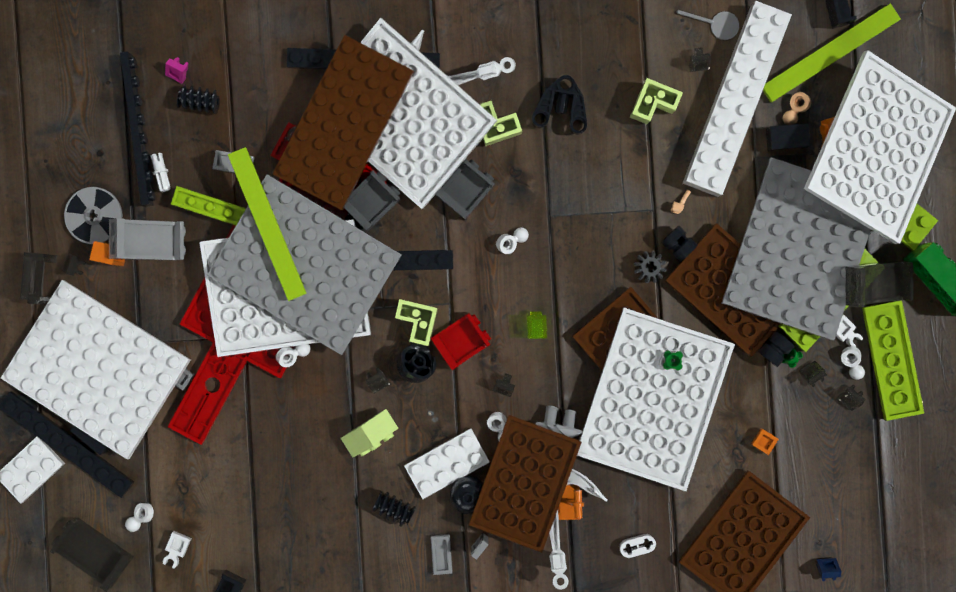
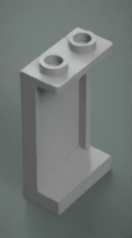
(146, 239)

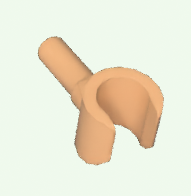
(678, 207)

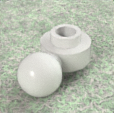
(520, 235)
(291, 354)
(856, 371)
(497, 426)
(142, 514)

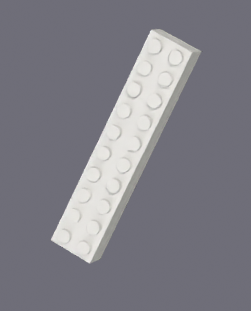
(737, 98)

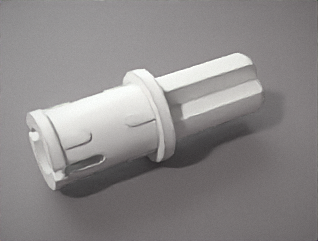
(160, 172)

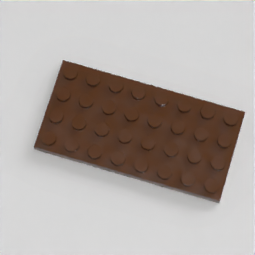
(343, 122)

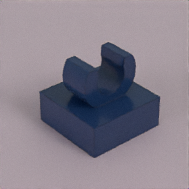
(828, 568)

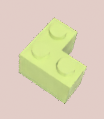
(654, 96)
(503, 129)
(422, 317)
(369, 434)

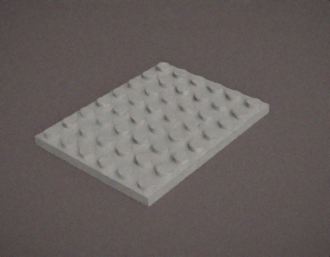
(795, 255)
(334, 259)

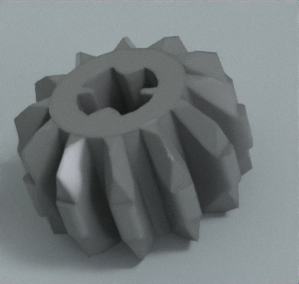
(654, 262)

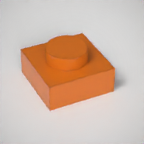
(764, 441)

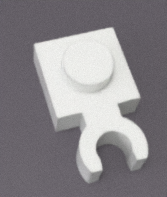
(845, 331)
(177, 547)

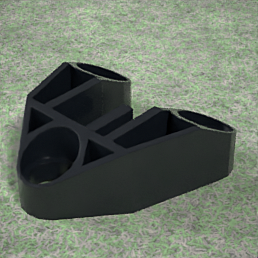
(577, 107)

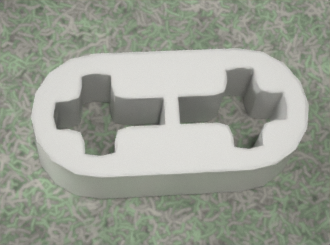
(638, 550)

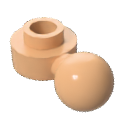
(791, 117)

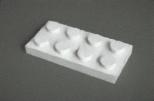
(446, 463)

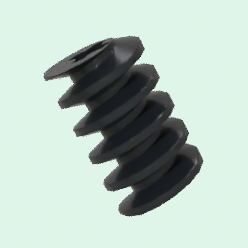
(198, 99)
(393, 508)

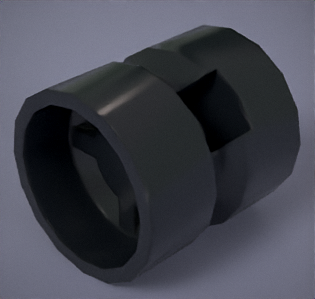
(681, 250)
(776, 348)

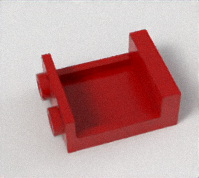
(461, 340)

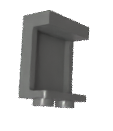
(466, 188)
(372, 200)

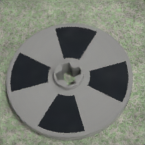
(86, 202)

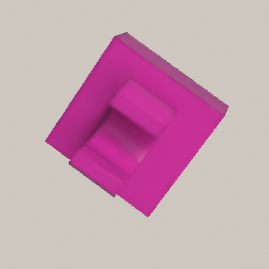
(176, 70)

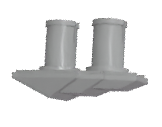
(568, 422)

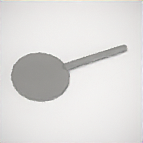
(723, 25)

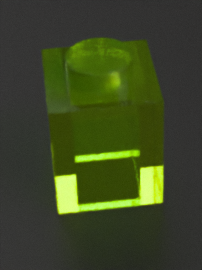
(536, 325)

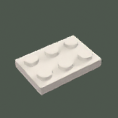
(30, 469)

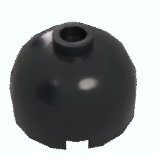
(416, 363)
(465, 494)

